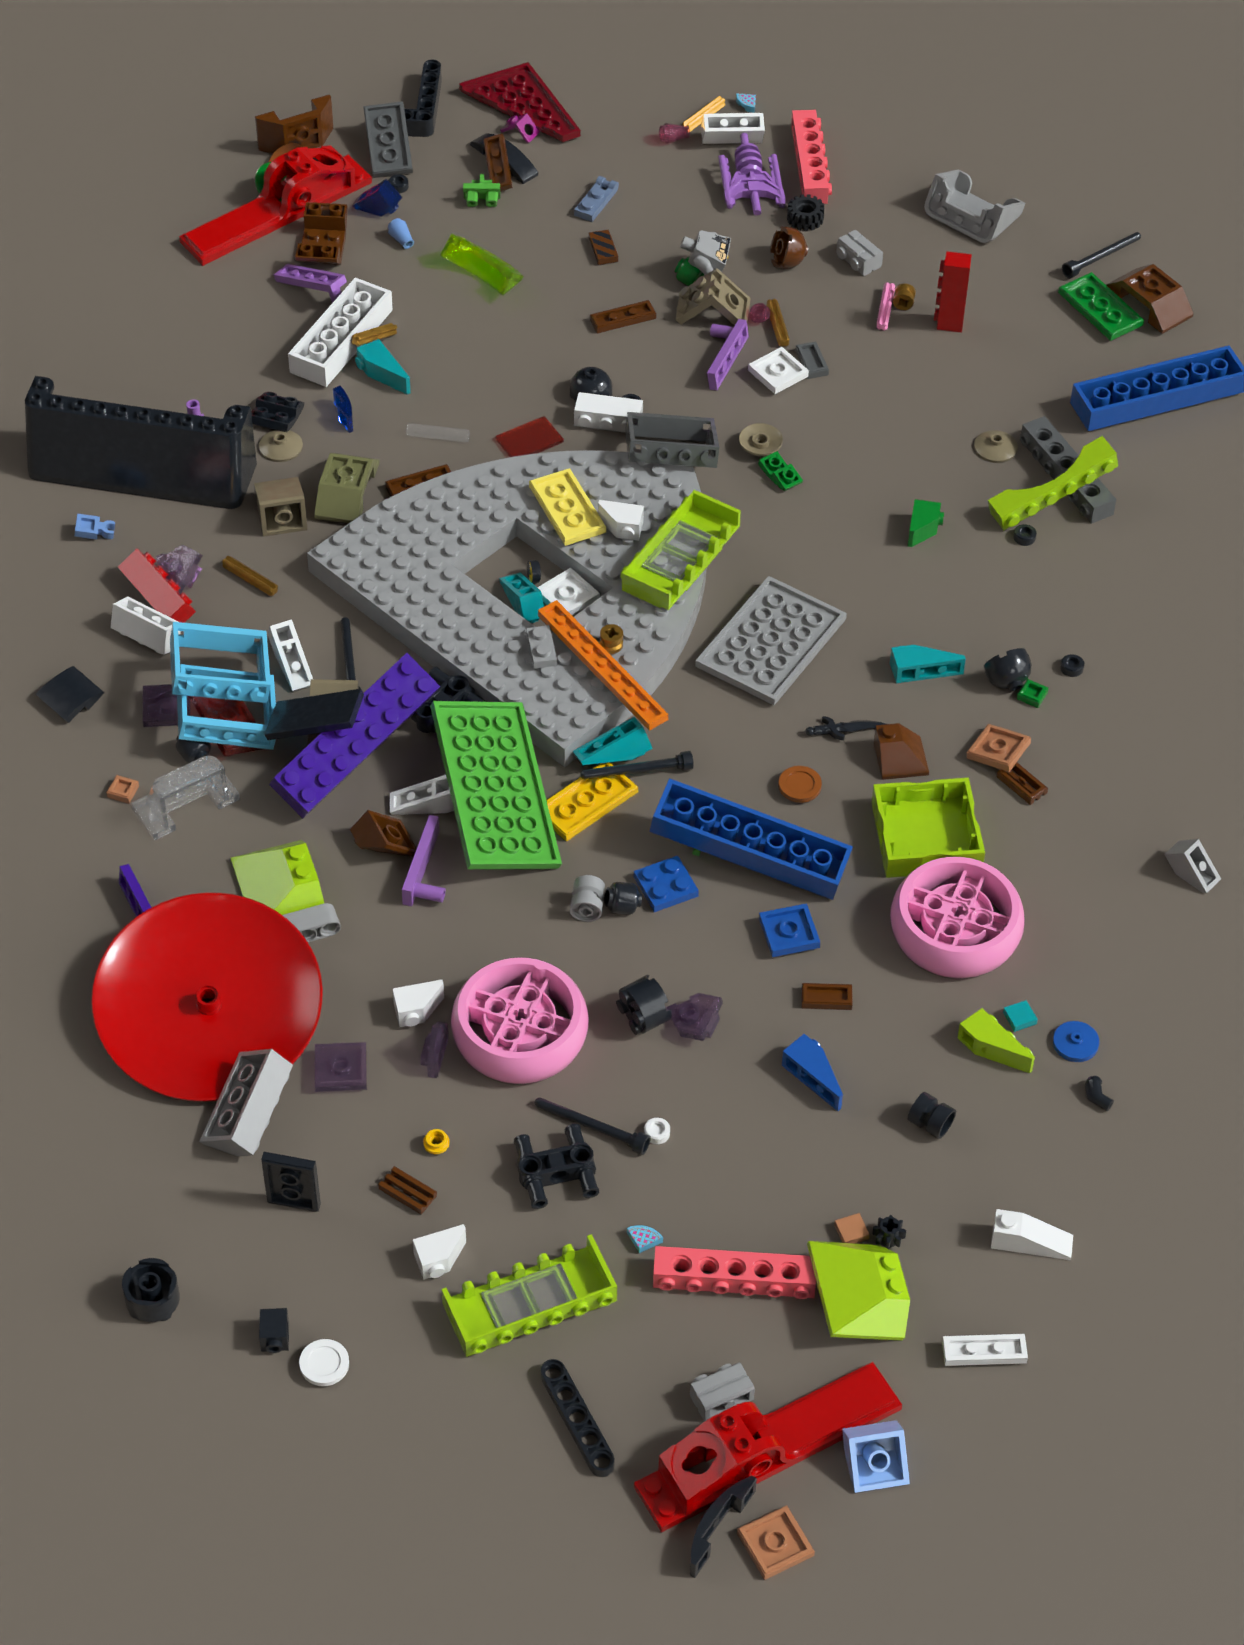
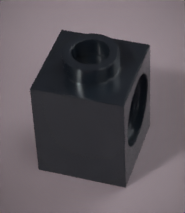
(274, 1330)

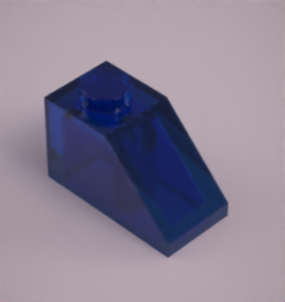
(379, 199)

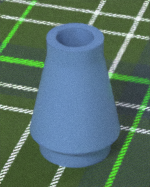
(399, 231)

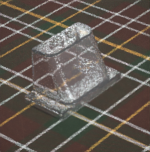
(180, 788)

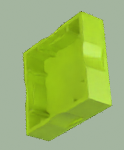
(925, 823)

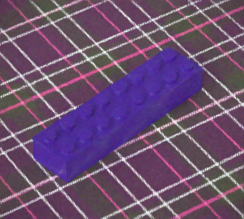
(339, 752)

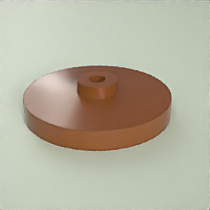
(800, 784)

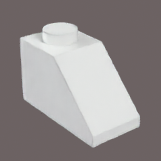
(622, 519)
(417, 1002)
(439, 1251)

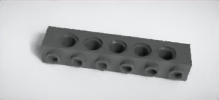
(1056, 458)

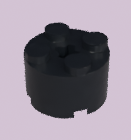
(643, 1004)
(151, 1290)

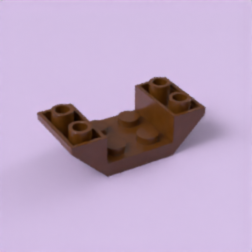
(305, 129)
(323, 233)
(1158, 293)

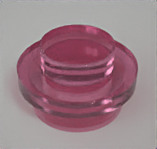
(759, 313)

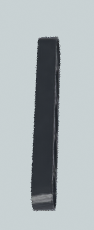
(577, 1430)

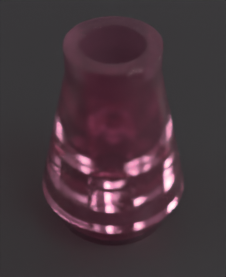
(672, 132)

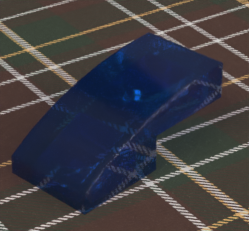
(344, 408)

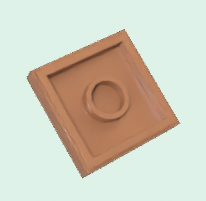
(998, 747)
(775, 1542)

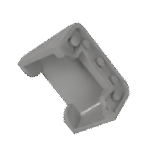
(955, 206)

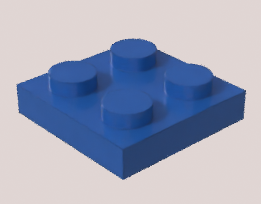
(666, 883)
(789, 930)

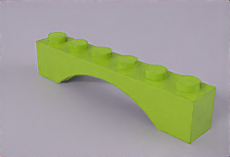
(1016, 505)

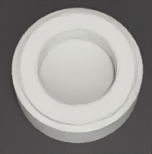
(658, 1130)

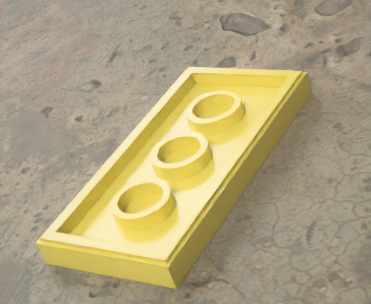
(567, 507)

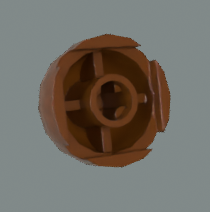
(788, 248)

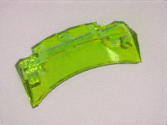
(481, 263)

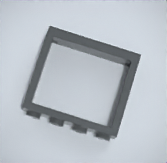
(672, 428)

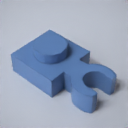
(90, 527)

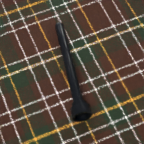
(1072, 268)
(348, 649)
(682, 761)
(637, 1141)

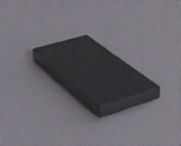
(314, 714)

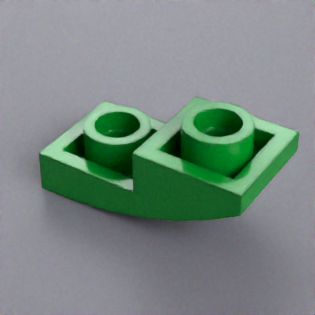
(779, 472)

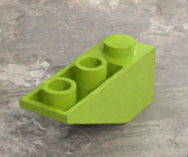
(990, 1040)

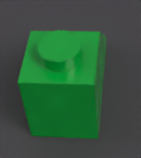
(924, 521)

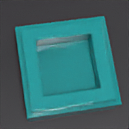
(1020, 1015)

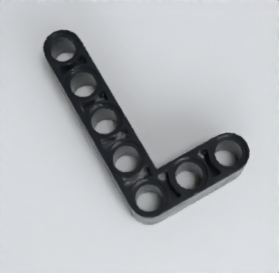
(422, 120)

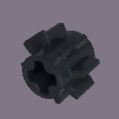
(889, 1232)

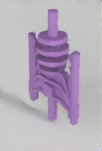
(749, 178)

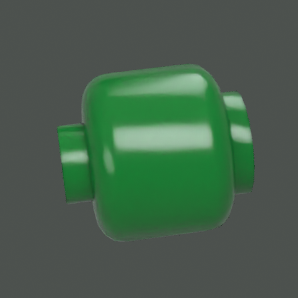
(687, 273)

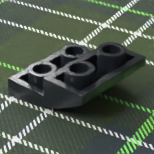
(276, 411)
(70, 693)

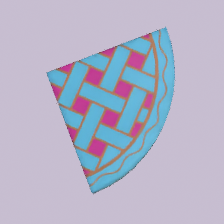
(747, 101)
(644, 1237)

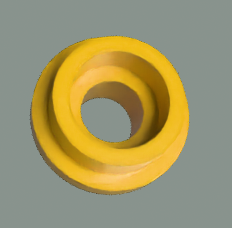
(436, 1135)

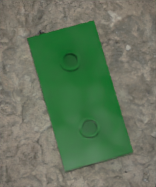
(1101, 306)

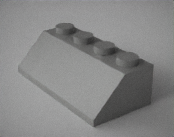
(247, 1102)

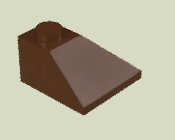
(899, 752)
(382, 834)

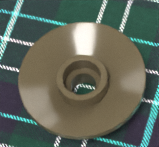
(760, 439)
(280, 446)
(995, 446)

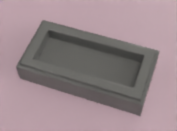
(812, 359)

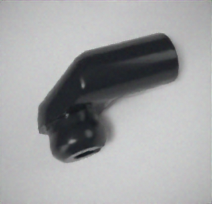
(1095, 1095)

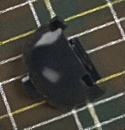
(591, 381)
(1009, 670)

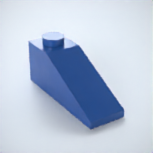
(810, 1065)

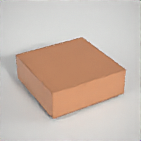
(122, 789)
(852, 1229)

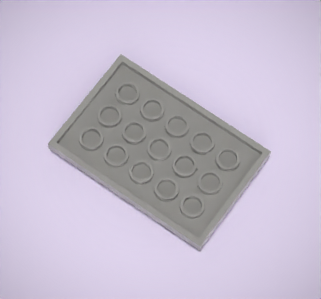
(771, 640)

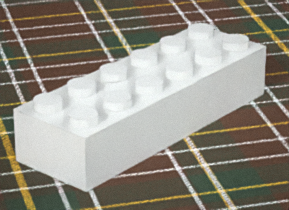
(328, 342)

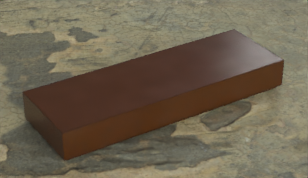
(498, 161)
(623, 316)
(405, 482)

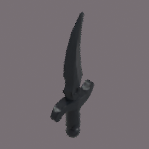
(835, 729)

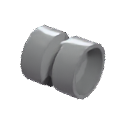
(587, 898)

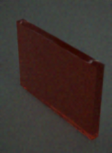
(530, 438)

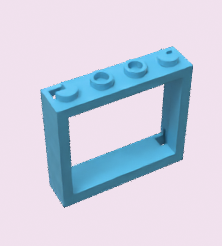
(220, 639)
(219, 730)

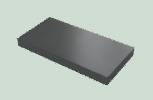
(388, 139)

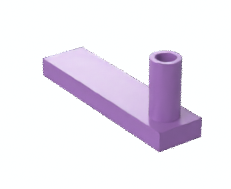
(312, 279)
(735, 340)
(412, 885)

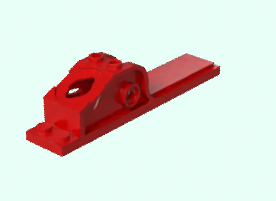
(267, 212)
(781, 1442)

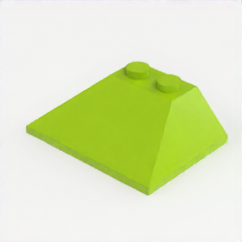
(279, 877)
(861, 1290)

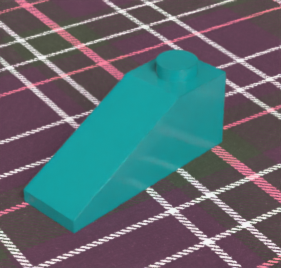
(382, 366)
(523, 596)
(923, 663)
(618, 744)

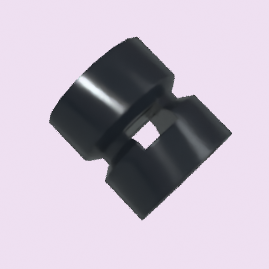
(934, 1116)

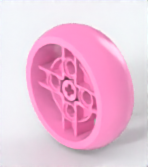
(957, 917)
(520, 996)

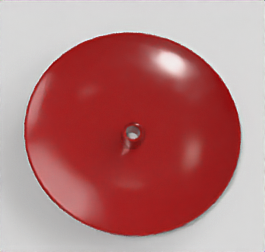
(198, 949)

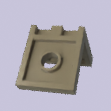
(713, 290)

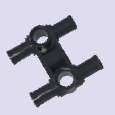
(451, 689)
(556, 1166)

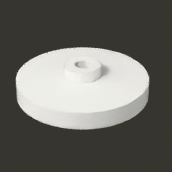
(324, 1362)

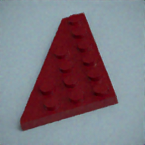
(520, 92)

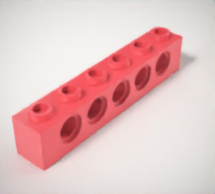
(810, 154)
(724, 1263)

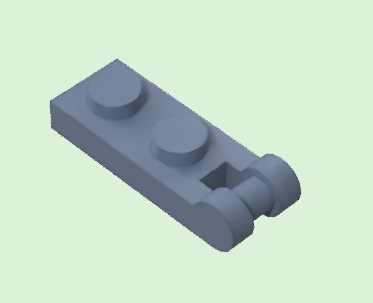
(596, 199)

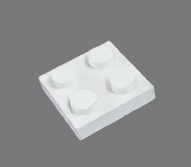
(778, 370)
(569, 591)

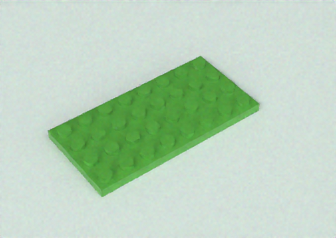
(495, 785)

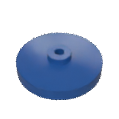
(1076, 1041)

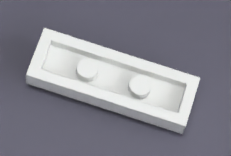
(984, 1349)

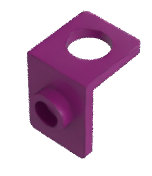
(519, 123)

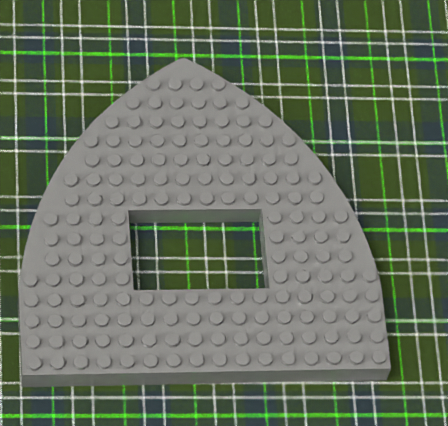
(410, 562)

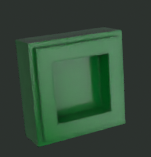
(1032, 693)

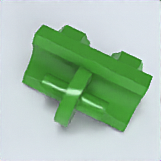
(481, 190)

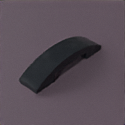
(519, 164)
(734, 1497)

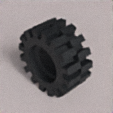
(812, 218)

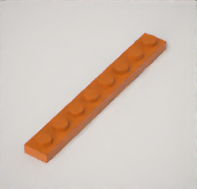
(603, 665)

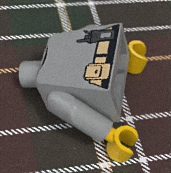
(707, 251)

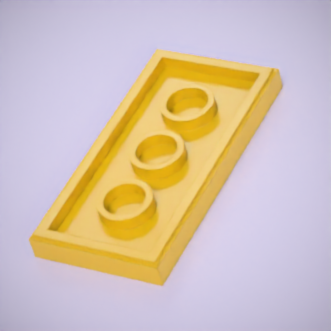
(587, 801)

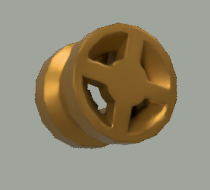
(904, 296)
(611, 638)

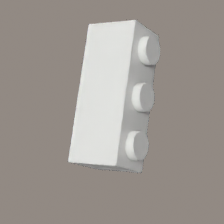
(727, 127)
(604, 411)
(142, 624)

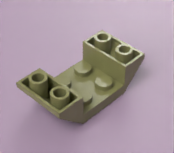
(343, 487)

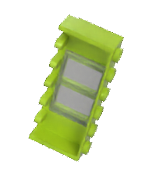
(680, 550)
(530, 1298)

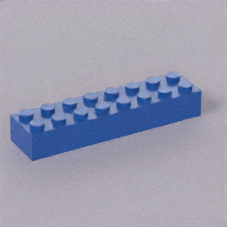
(1158, 388)
(750, 839)

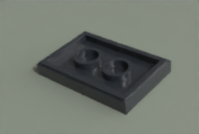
(291, 1181)

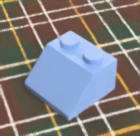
(876, 1456)

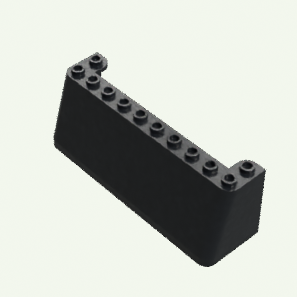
(139, 448)

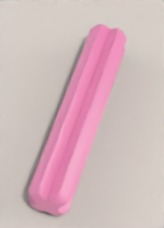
(885, 306)

